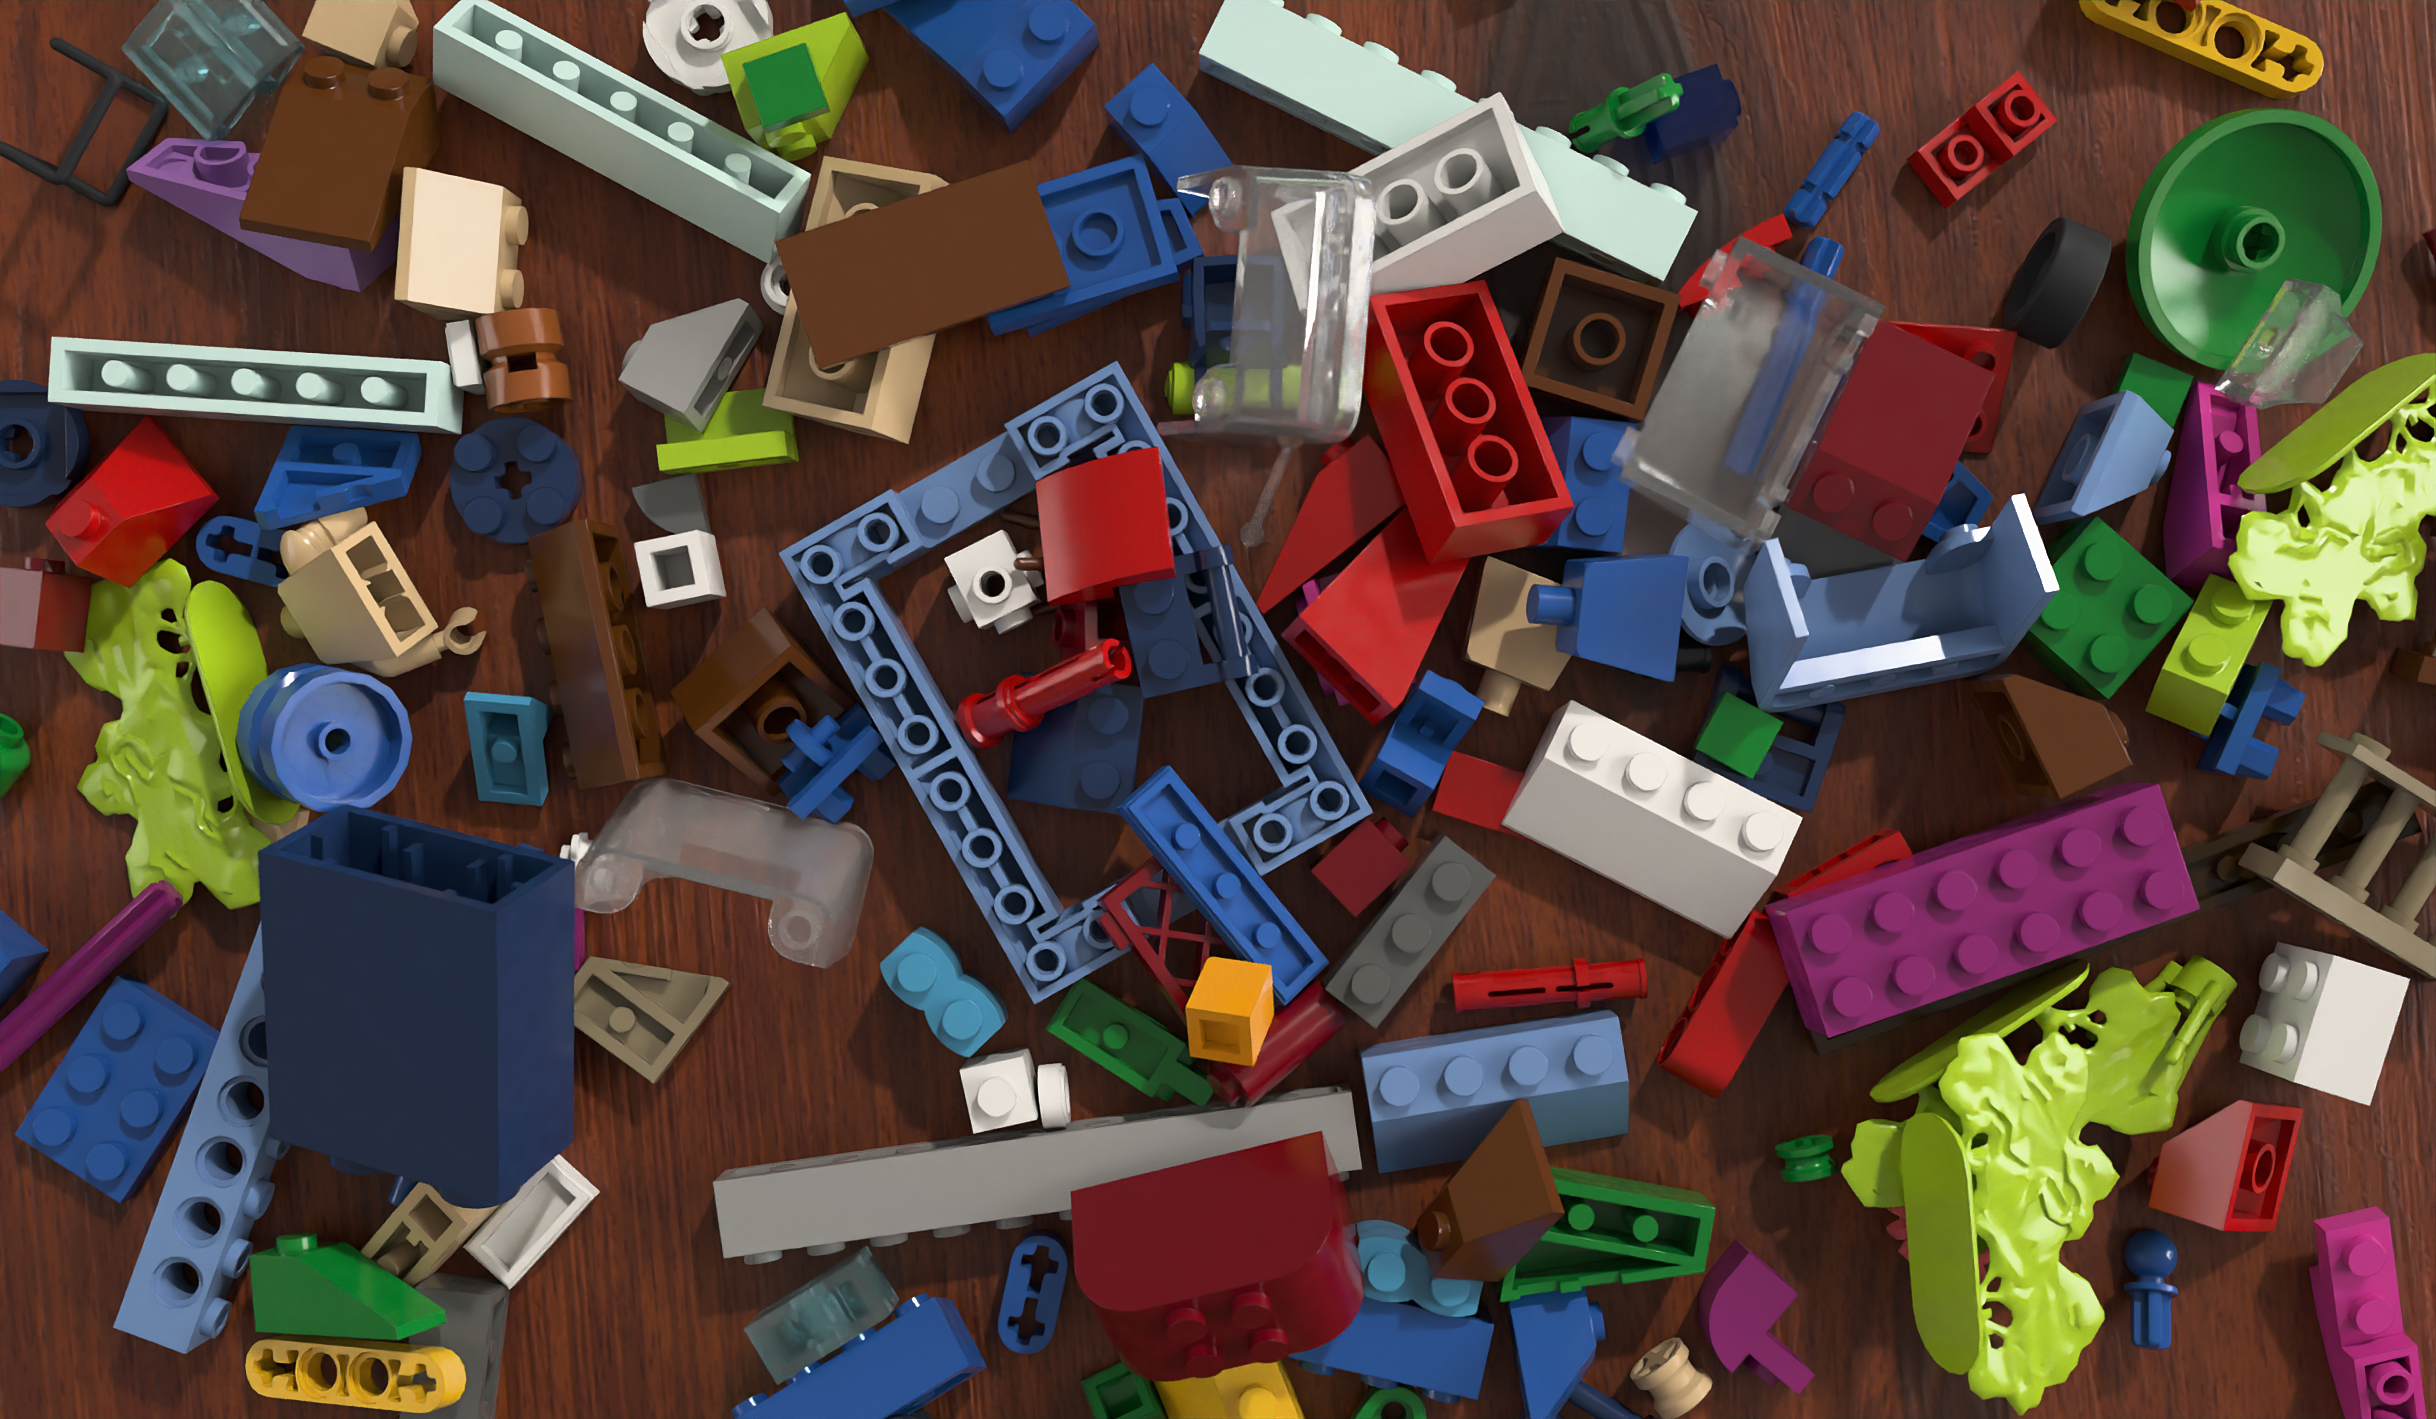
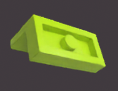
(735, 438)

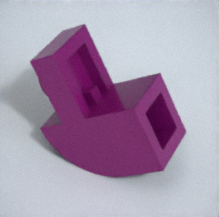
(1736, 1310)

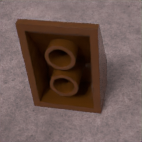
(341, 153)

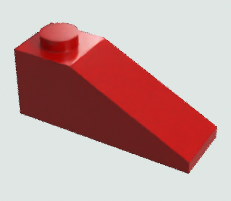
(1341, 508)

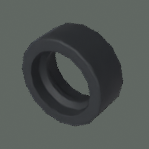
(2057, 282)

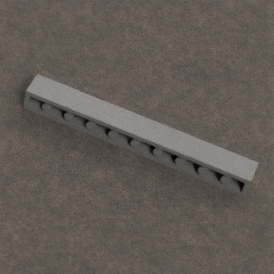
(1000, 1173)

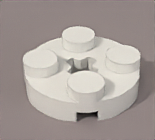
(698, 63)

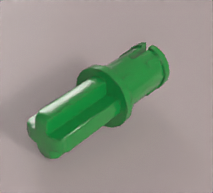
(1626, 112)

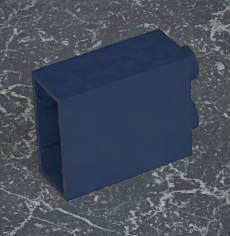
(419, 1002)

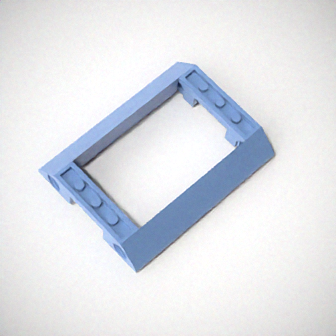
(839, 581)

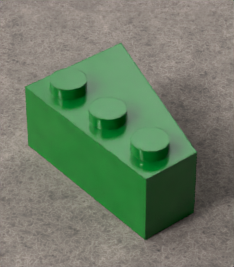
(1613, 1234)

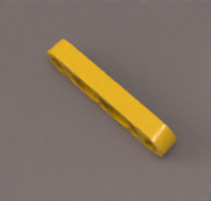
(2198, 47)
(354, 1376)

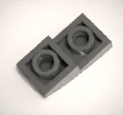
(1824, 548)

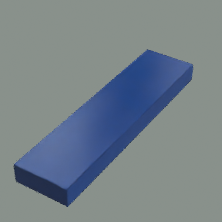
(1221, 882)

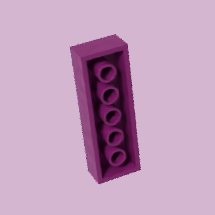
(1982, 907)

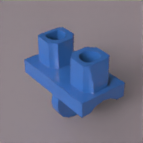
(2231, 744)
(827, 757)

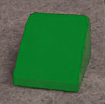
(1122, 1395)

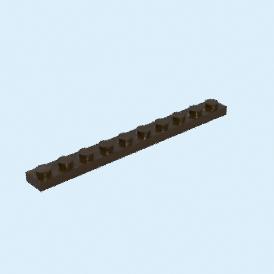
(2215, 880)

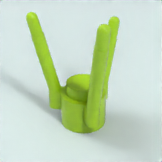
(2200, 995)

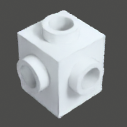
(974, 570)

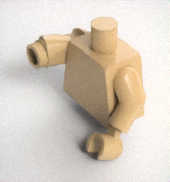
(358, 600)

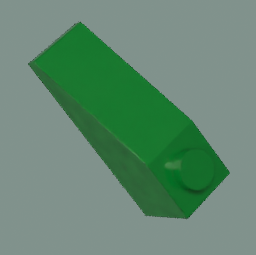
(334, 1292)

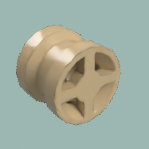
(1671, 1378)

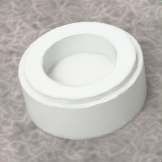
(1054, 1096)

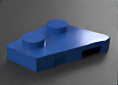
(334, 472)

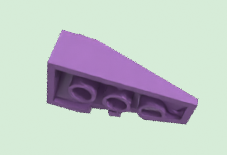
(212, 185)

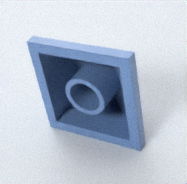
(2106, 457)

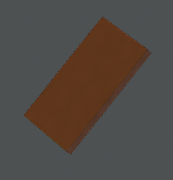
(923, 265)

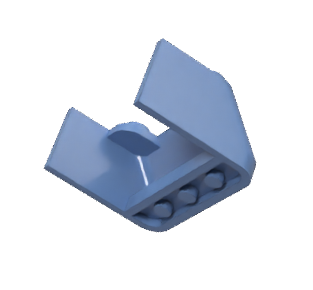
(1897, 621)

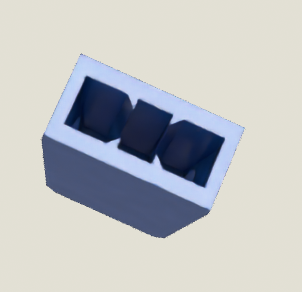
(1617, 611)

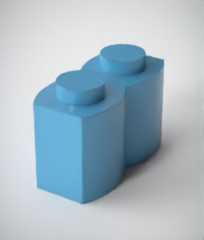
(956, 1002)
(1399, 1271)

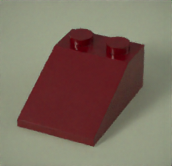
(1889, 440)

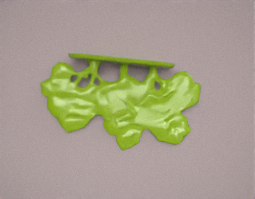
(2360, 529)
(164, 750)
(2127, 1070)
(2027, 1202)

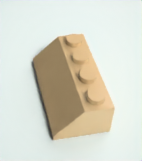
(874, 392)

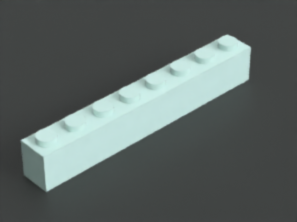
(1380, 104)

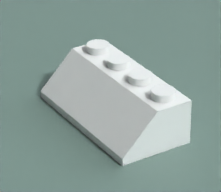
(1457, 201)
(1650, 819)

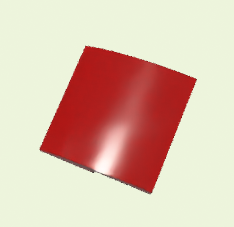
(1105, 526)

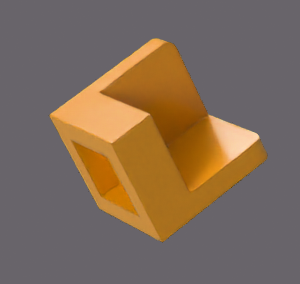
(1230, 1011)

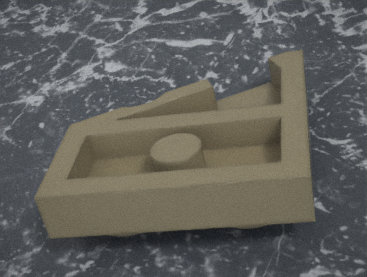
(642, 1010)

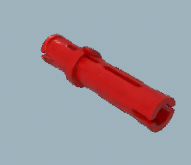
(1550, 985)

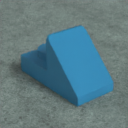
(508, 747)

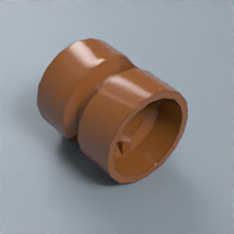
(523, 338)

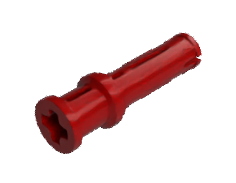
(1023, 701)

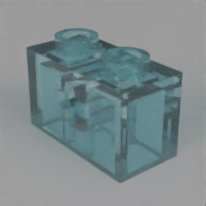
(822, 1315)

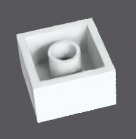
(2323, 1021)

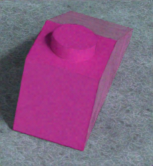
(2204, 498)

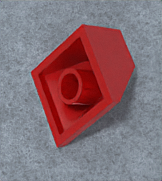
(131, 506)
(2228, 1167)

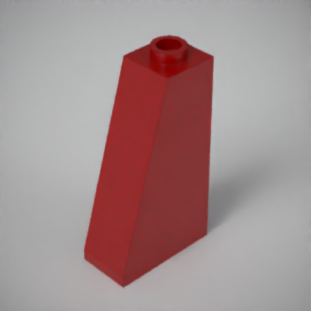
(1377, 619)

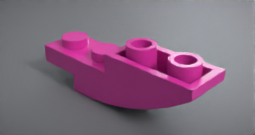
(2361, 1318)

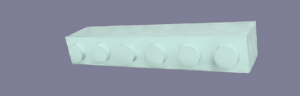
(619, 127)
(255, 385)

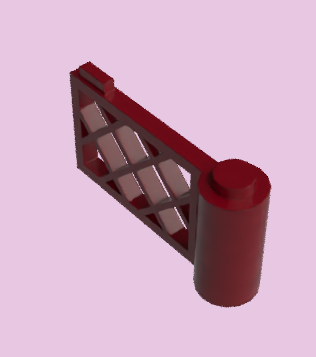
(1295, 1030)

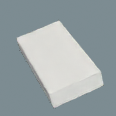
(531, 1221)

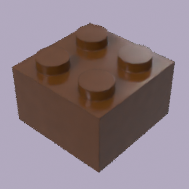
(1596, 341)

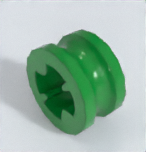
(1806, 1158)

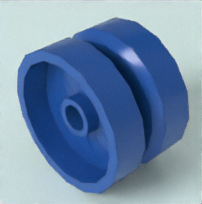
(324, 737)

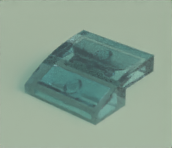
(213, 57)

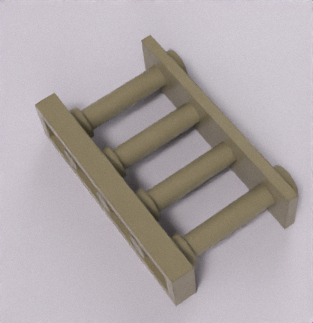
(2344, 895)

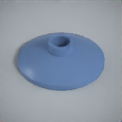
(1713, 587)

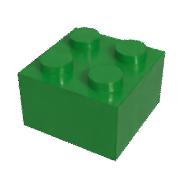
(2106, 610)

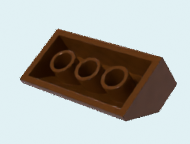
(596, 655)

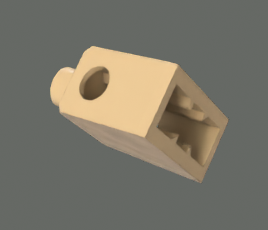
(1504, 640)

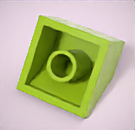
(839, 61)

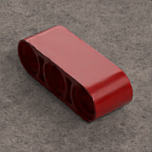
(1726, 1008)

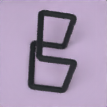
(63, 174)

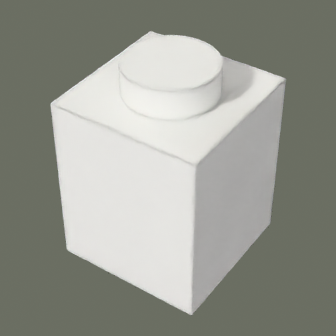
(680, 570)
(1001, 1089)

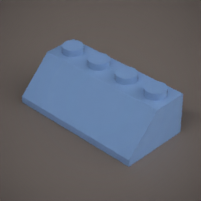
(1446, 1090)

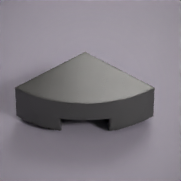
(674, 504)

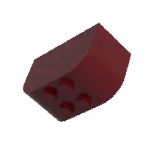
(1220, 1259)

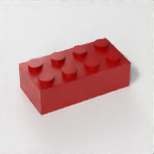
(1460, 423)

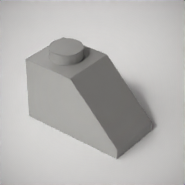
(691, 361)

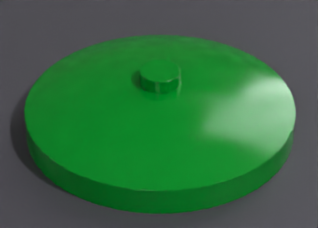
(2238, 216)

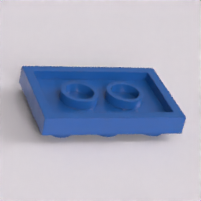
(1106, 239)
(121, 1088)

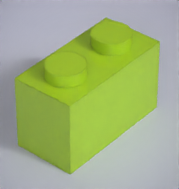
(2208, 656)

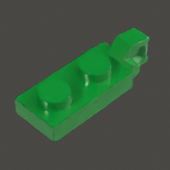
(1128, 1043)

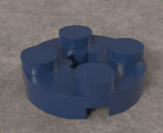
(58, 451)
(485, 458)

